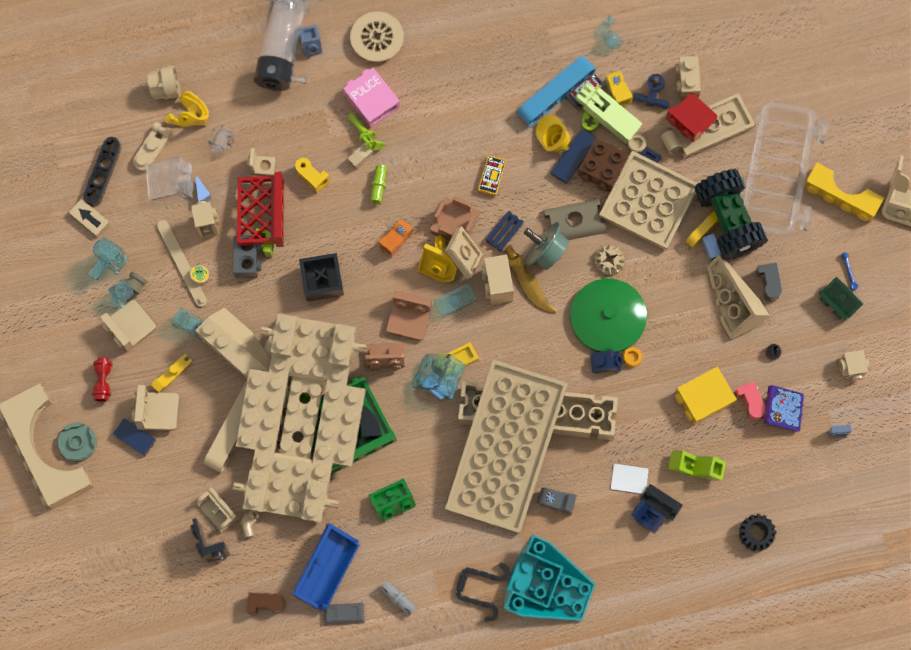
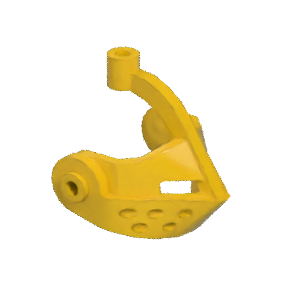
(194, 105)

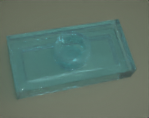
(455, 300)

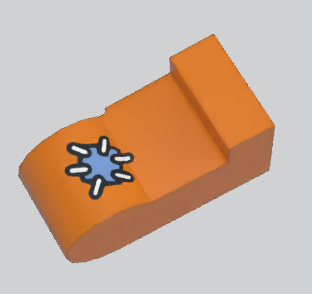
(395, 238)

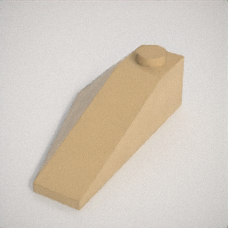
(737, 302)

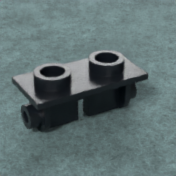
(661, 502)

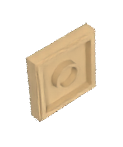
(464, 252)

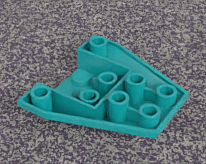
(547, 584)

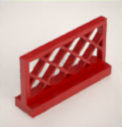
(276, 212)

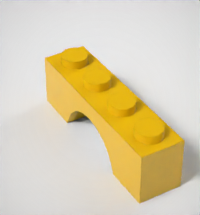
(822, 183)

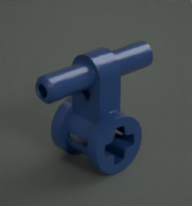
(651, 99)

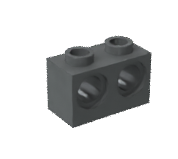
(242, 257)

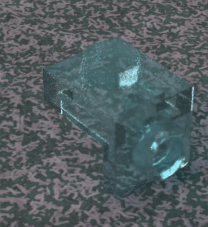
(120, 293)

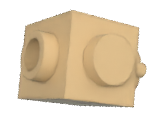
(854, 365)

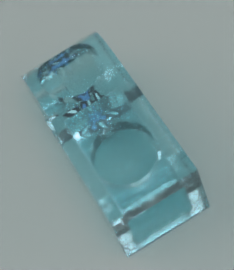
(187, 322)

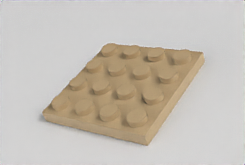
(648, 200)

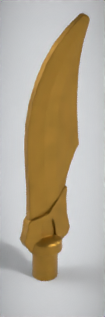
(527, 281)

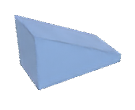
(203, 194)

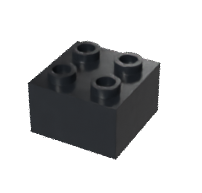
(321, 277)

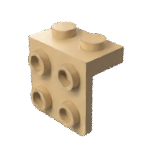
(128, 325)
(155, 410)

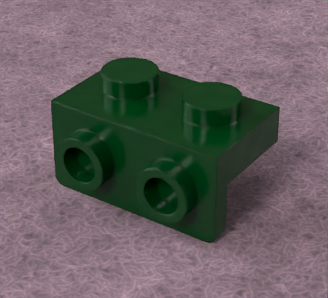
(840, 299)

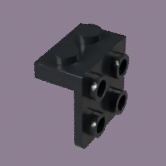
(213, 552)

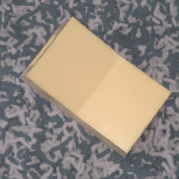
(360, 156)

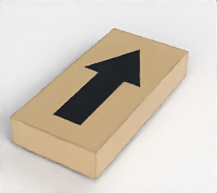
(89, 218)

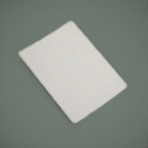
(629, 478)

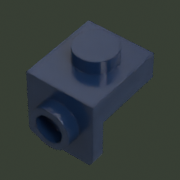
(606, 361)
(648, 517)

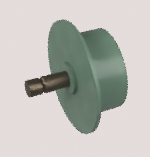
(547, 247)

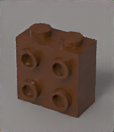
(602, 165)

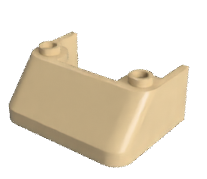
(898, 197)

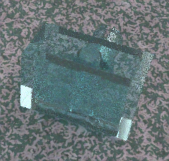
(108, 256)

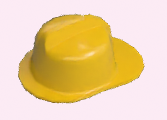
(552, 134)

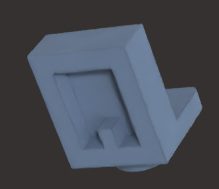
(310, 40)

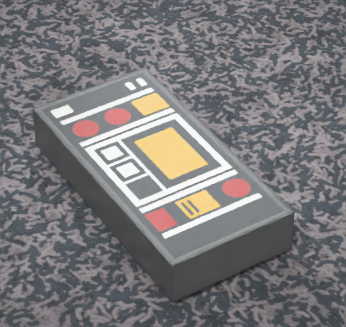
(592, 80)

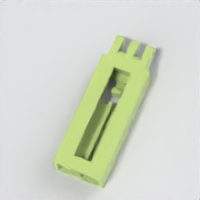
(614, 118)

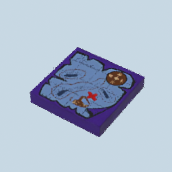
(783, 408)

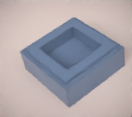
(839, 431)

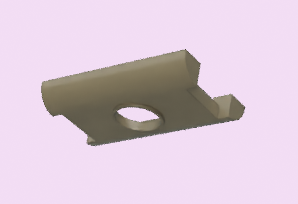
(589, 226)

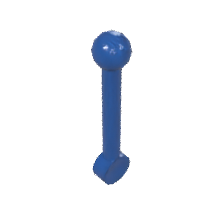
(854, 285)

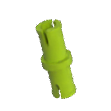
(378, 184)

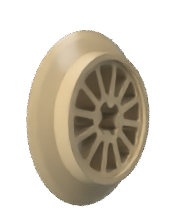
(372, 19)

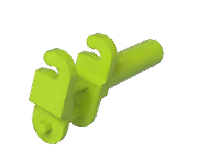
(365, 134)

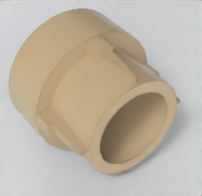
(164, 83)

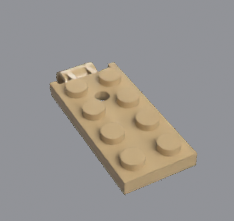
(731, 121)

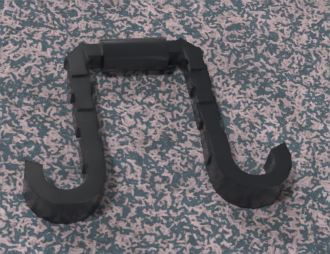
(462, 581)

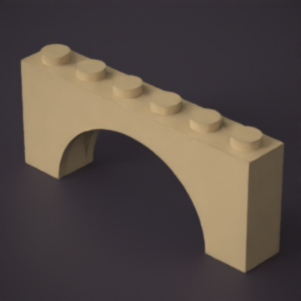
(21, 416)

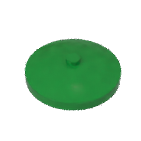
(608, 315)

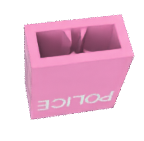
(371, 97)

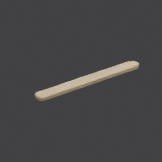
(181, 262)

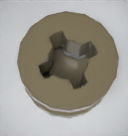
(136, 282)

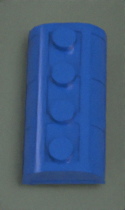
(326, 567)

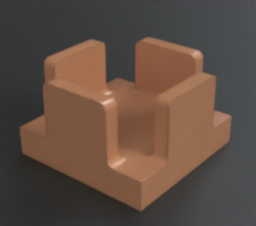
(452, 215)

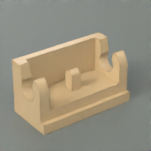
(216, 510)

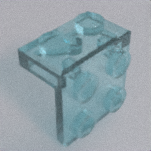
(440, 374)

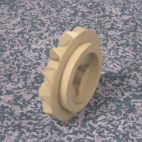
(606, 267)

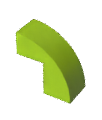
(697, 466)

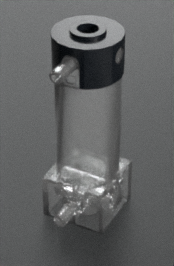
(279, 45)

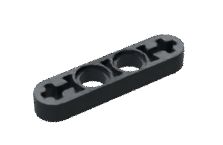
(106, 172)

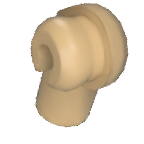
(247, 522)

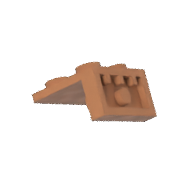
(409, 315)
(385, 355)

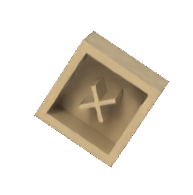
(498, 280)

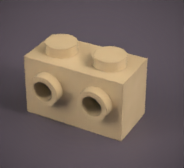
(688, 76)
(205, 219)

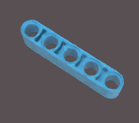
(555, 91)

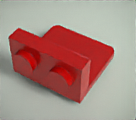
(691, 117)

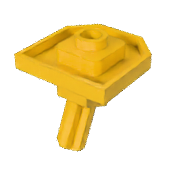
(436, 262)

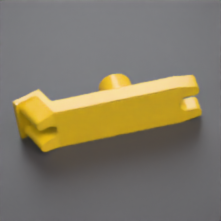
(171, 374)

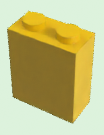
(705, 396)

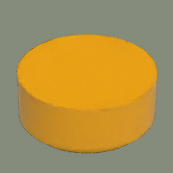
(632, 357)

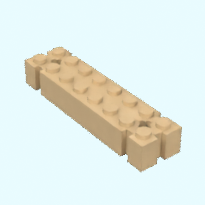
(573, 417)

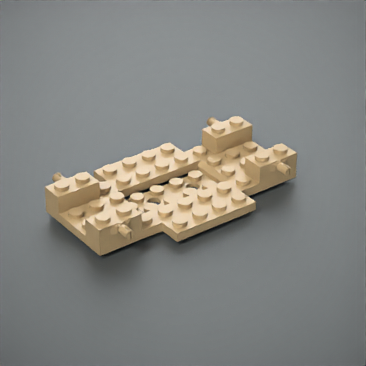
(289, 479)

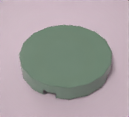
(77, 442)

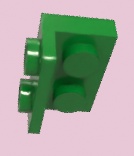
(392, 500)

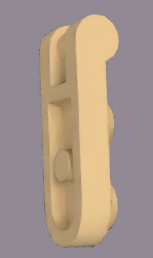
(152, 147)

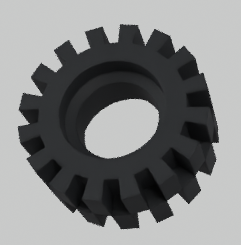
(765, 524)

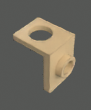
(254, 162)

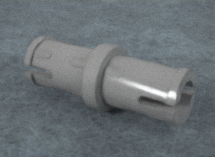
(398, 598)

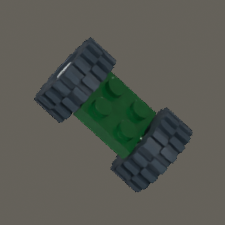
(740, 233)

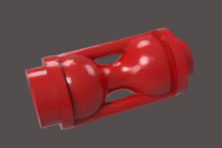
(101, 388)

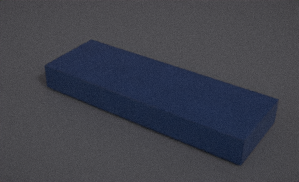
(573, 156)

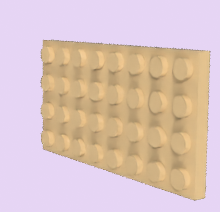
(506, 446)

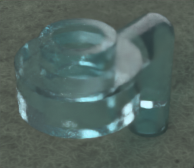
(611, 38)

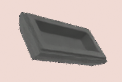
(344, 613)

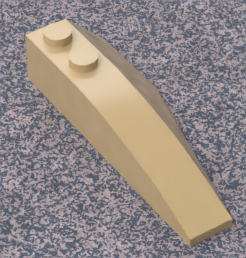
(235, 344)

